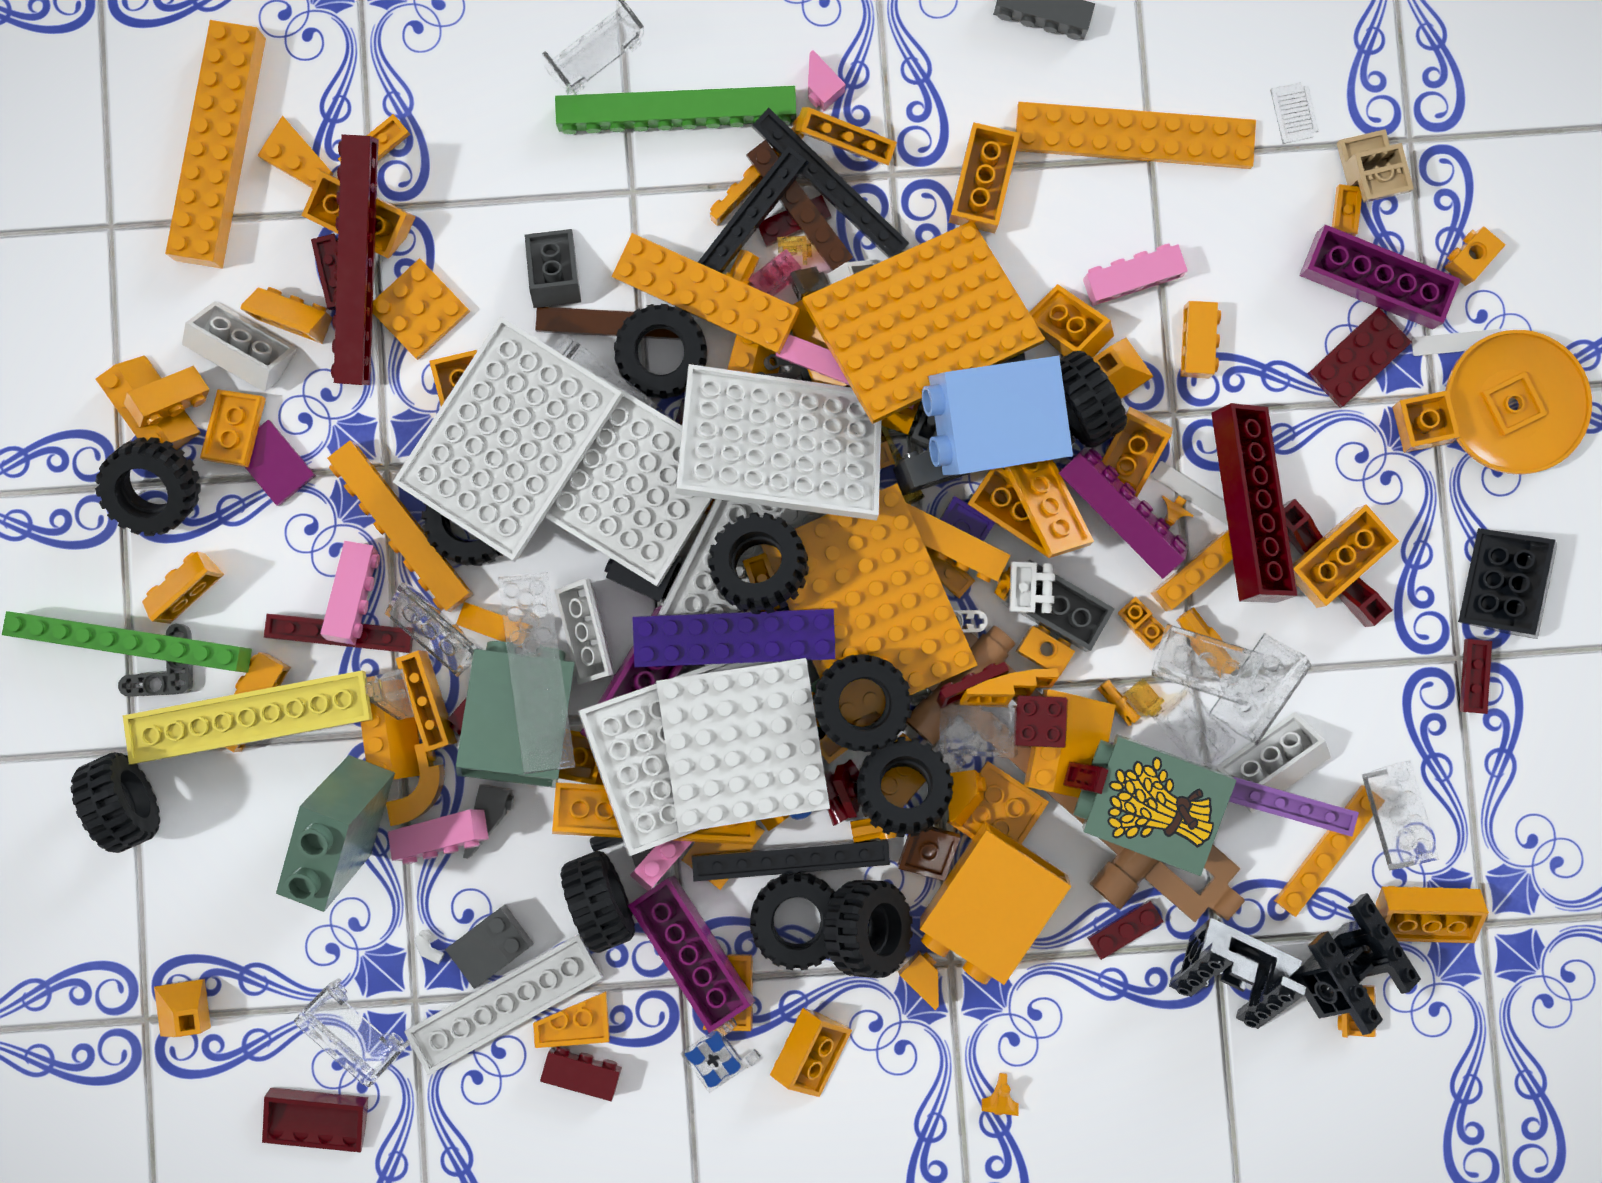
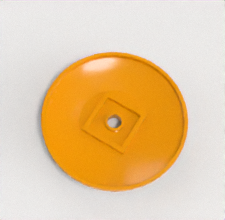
(1550, 395)

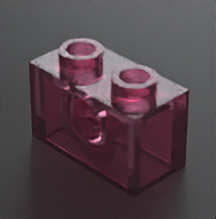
(775, 274)

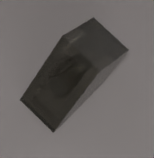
(807, 281)

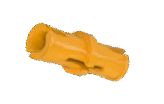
(1114, 697)

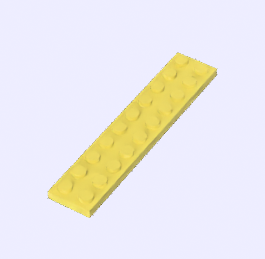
(247, 717)

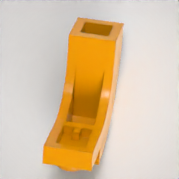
(425, 793)

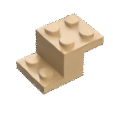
(1375, 165)

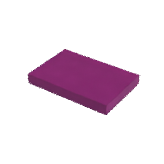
(277, 465)

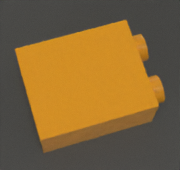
(993, 905)

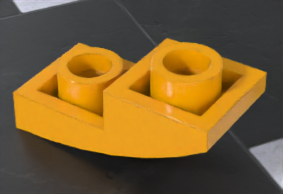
(1142, 623)

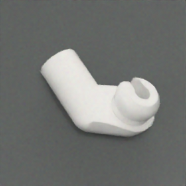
(425, 949)

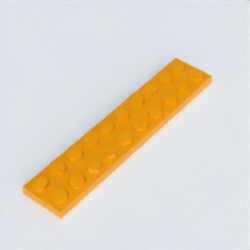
(1135, 135)

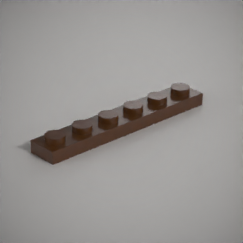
(803, 211)

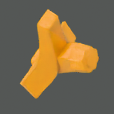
(1175, 510)
(1003, 584)
(1000, 1100)

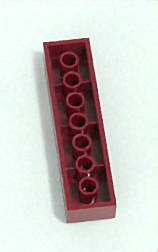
(1253, 504)

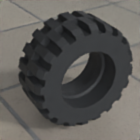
(637, 327)
(1091, 400)
(127, 506)
(741, 537)
(450, 546)
(896, 706)
(911, 755)
(115, 802)
(597, 901)
(762, 920)
(847, 928)

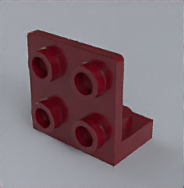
(1041, 721)

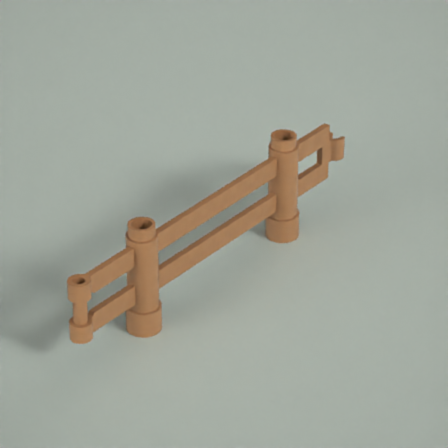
(1118, 878)

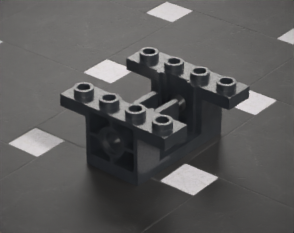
(1349, 956)
(1240, 960)

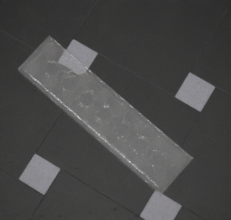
(536, 673)

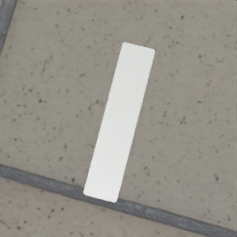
(1448, 342)
(1190, 490)

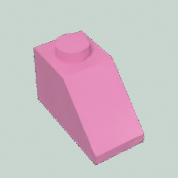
(823, 83)

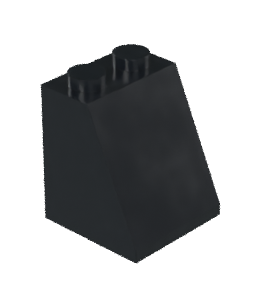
(632, 581)

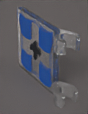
(715, 1059)

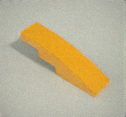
(1005, 687)

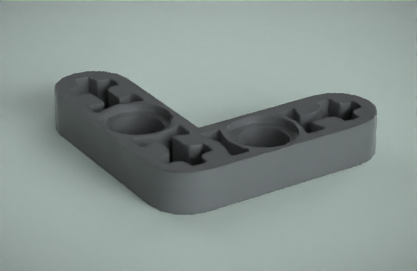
(167, 679)

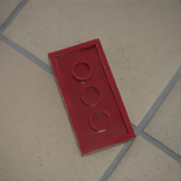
(1359, 357)

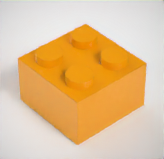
(1426, 421)

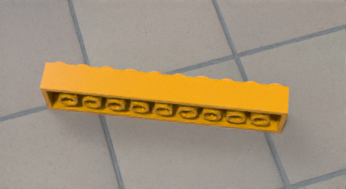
(216, 144)

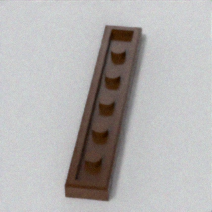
(588, 322)

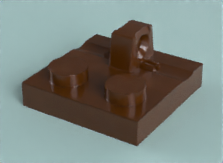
(929, 853)

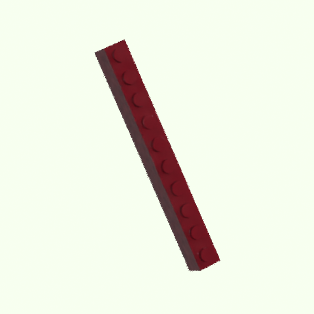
(355, 259)

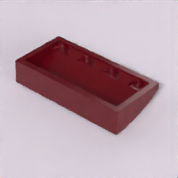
(314, 1119)

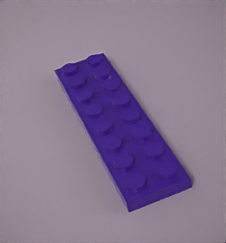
(733, 637)

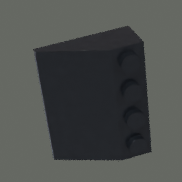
(1508, 582)

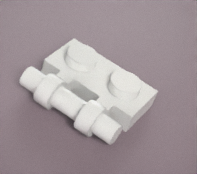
(1023, 587)

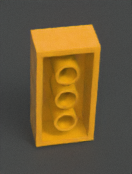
(984, 177)
(1342, 556)

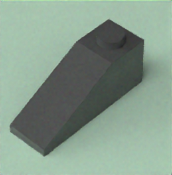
(495, 803)

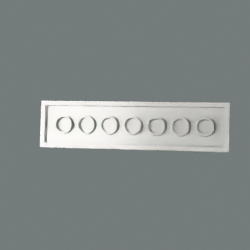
(503, 1004)

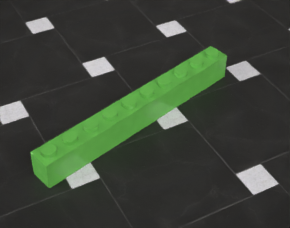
(672, 109)
(127, 642)

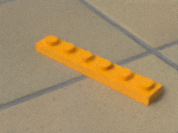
(739, 191)
(1323, 858)

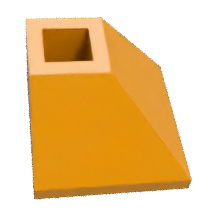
(1123, 367)
(182, 1008)

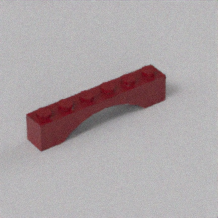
(1359, 596)

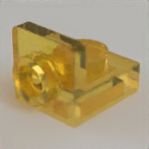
(795, 244)
(1144, 698)

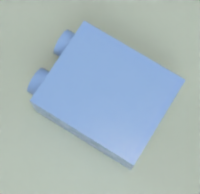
(998, 416)

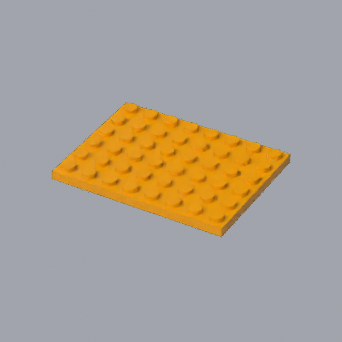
(921, 317)
(881, 598)

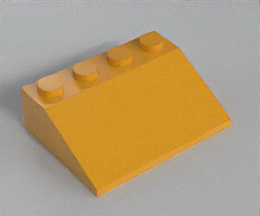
(1086, 725)

